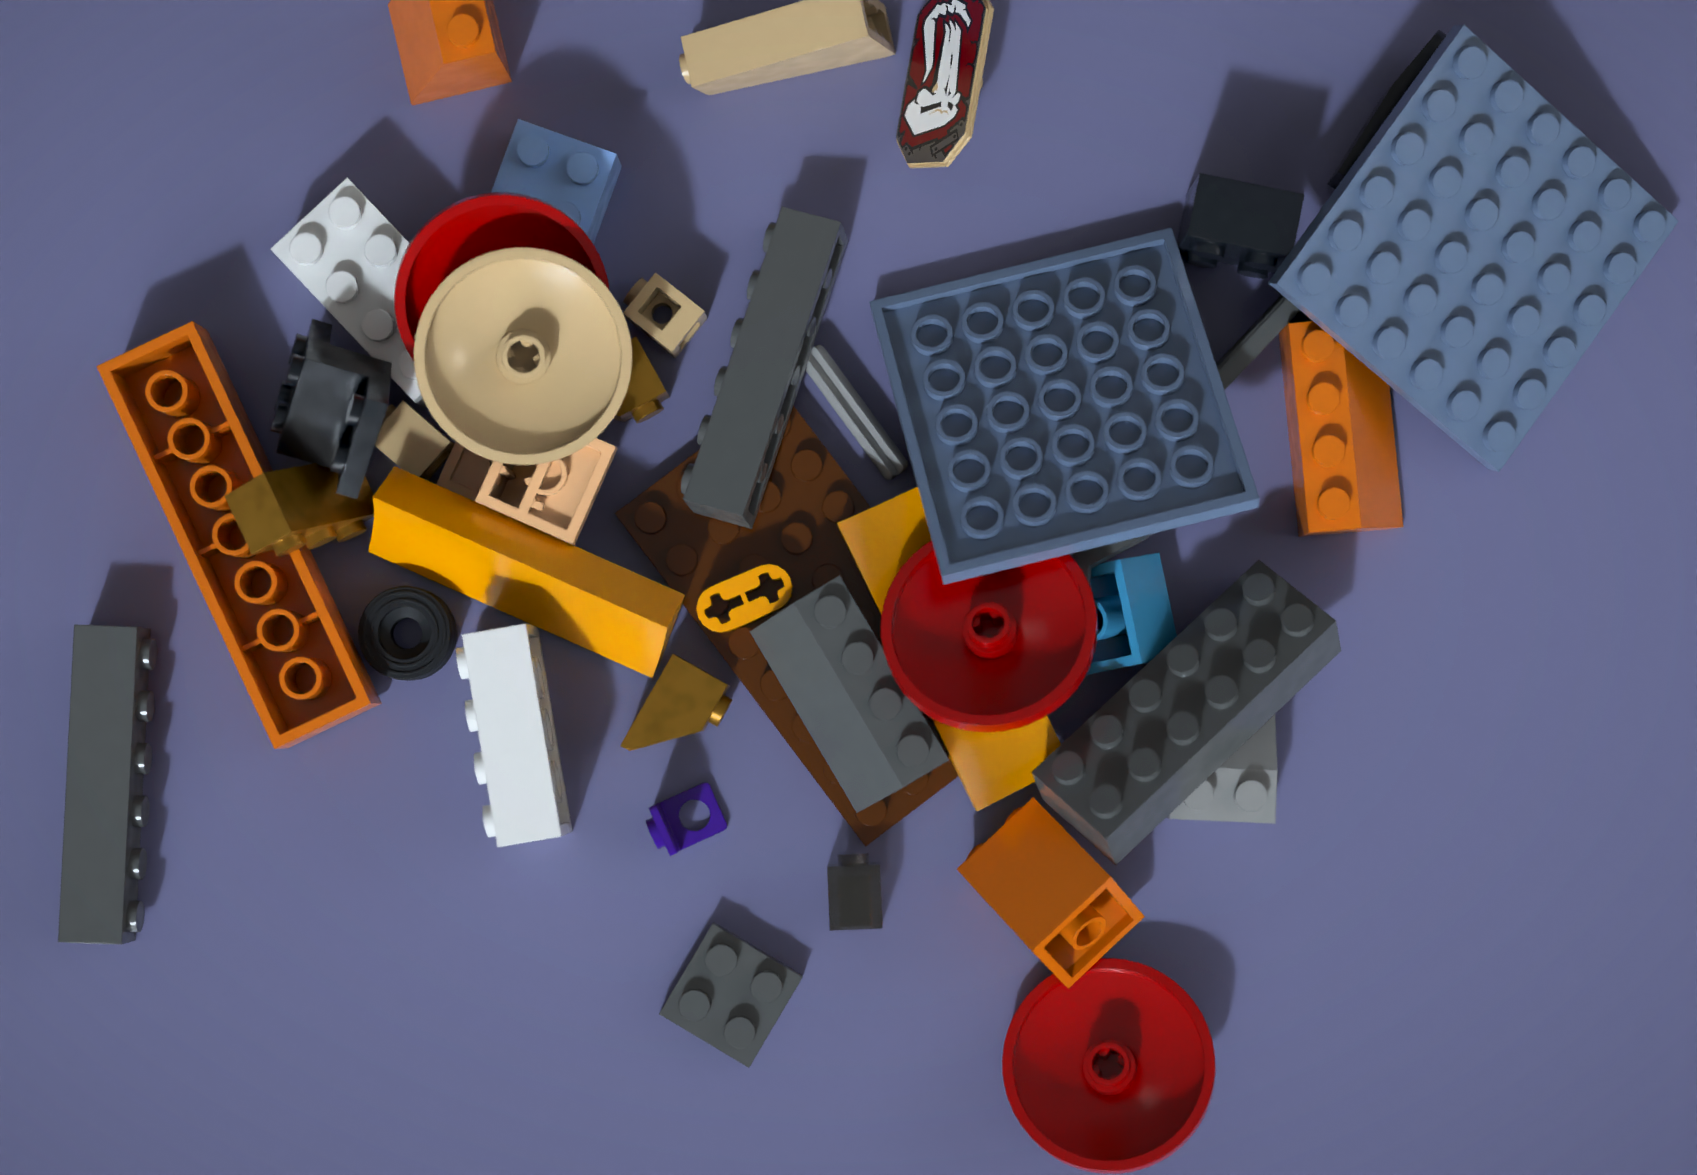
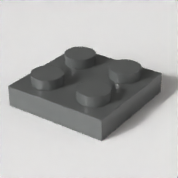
(731, 994)

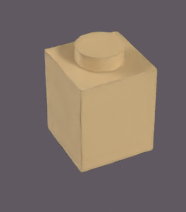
(412, 441)

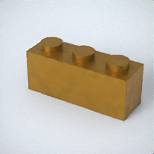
(298, 509)

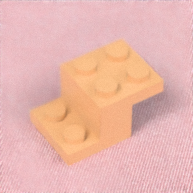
(544, 495)

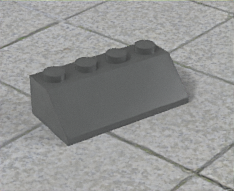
(848, 695)

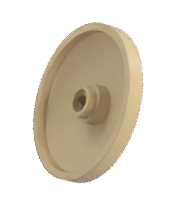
(523, 356)

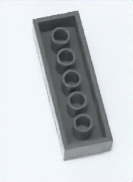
(1187, 711)

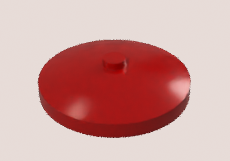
(476, 228)
(991, 645)
(1109, 1067)

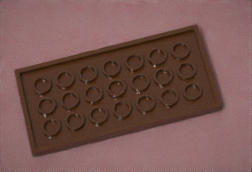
(801, 536)

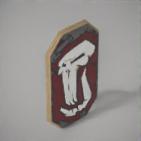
(943, 81)

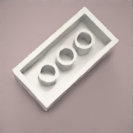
(350, 264)
(515, 735)

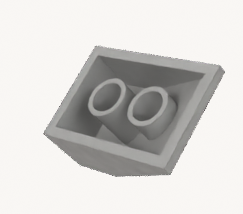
(1241, 787)

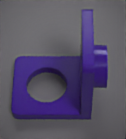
(666, 825)

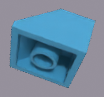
(1131, 612)

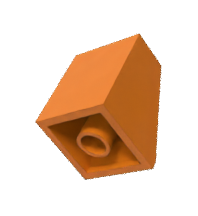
(448, 47)
(1050, 892)

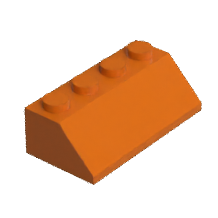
(1338, 436)

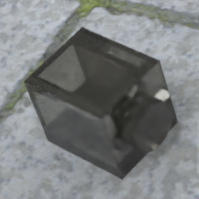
(854, 893)

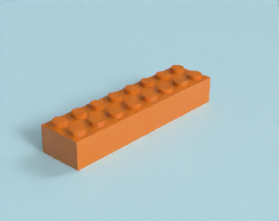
(266, 606)

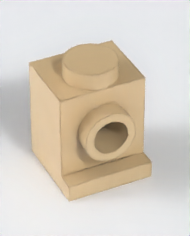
(657, 292)

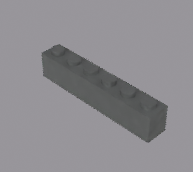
(765, 367)
(106, 784)

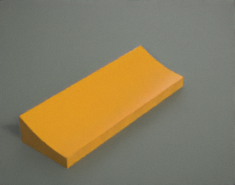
(523, 571)
(986, 762)

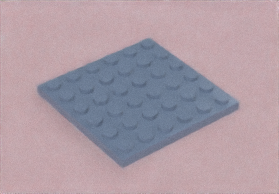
(1474, 249)
(1061, 406)

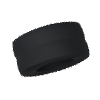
(378, 625)

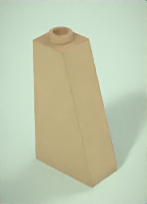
(785, 44)

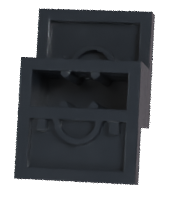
(331, 406)

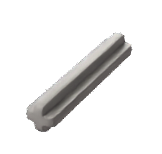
(855, 413)

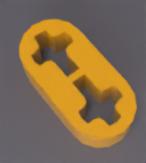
(739, 586)

